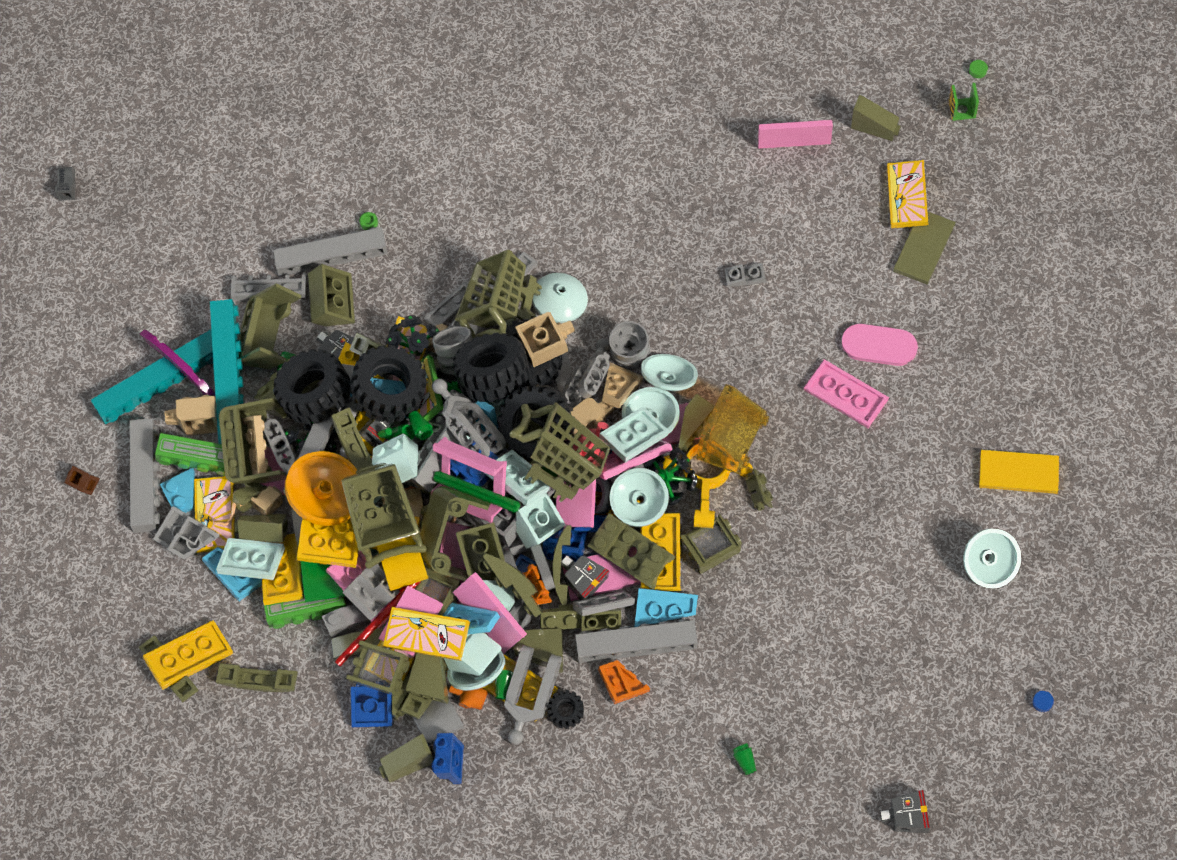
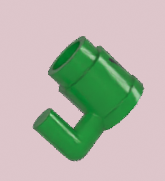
(389, 433)

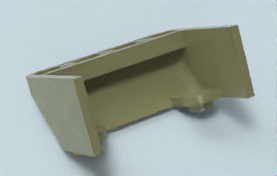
(262, 324)
(236, 448)
(441, 505)

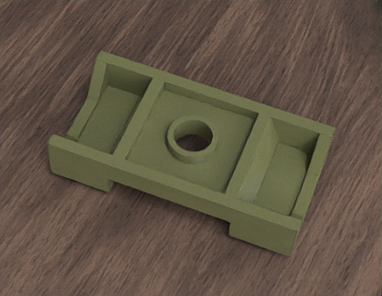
(614, 541)

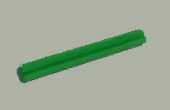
(476, 491)

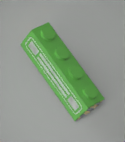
(190, 453)
(299, 610)

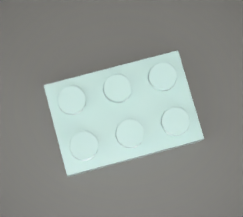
(633, 434)
(515, 479)
(250, 558)

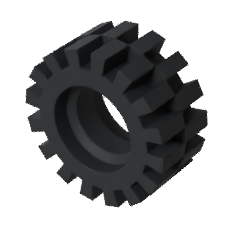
(566, 697)

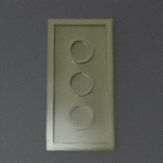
(924, 248)

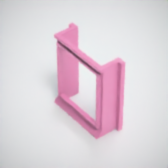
(478, 461)

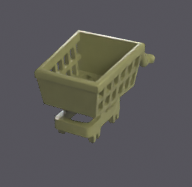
(505, 294)
(557, 455)
(380, 524)

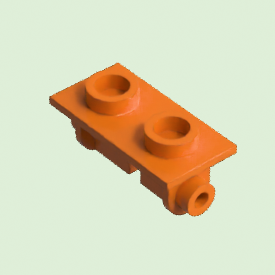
(542, 595)

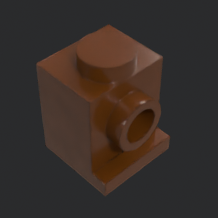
(81, 480)

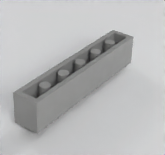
(330, 251)
(144, 476)
(636, 641)

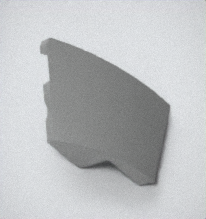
(183, 533)
(370, 591)
(438, 719)

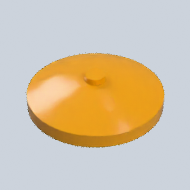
(316, 487)

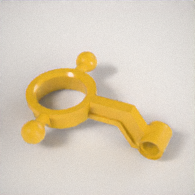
(704, 517)

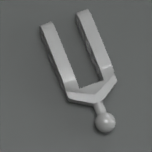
(589, 367)
(464, 418)
(274, 438)
(518, 547)
(523, 714)

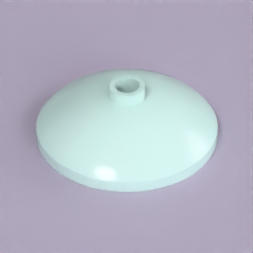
(563, 305)
(669, 372)
(657, 402)
(636, 484)
(1002, 562)
(472, 682)

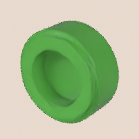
(978, 69)
(368, 220)

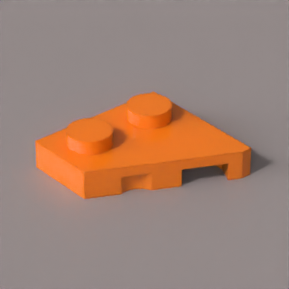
(621, 682)

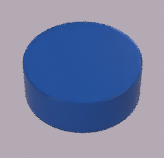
(1043, 701)

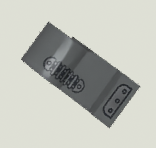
(65, 183)

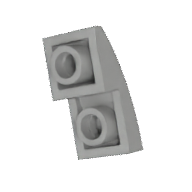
(743, 276)

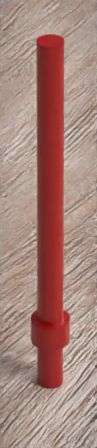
(371, 627)

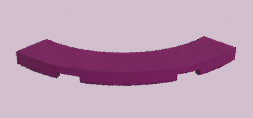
(168, 353)

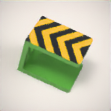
(971, 104)

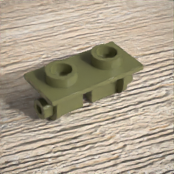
(757, 483)

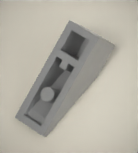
(344, 621)

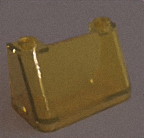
(731, 430)

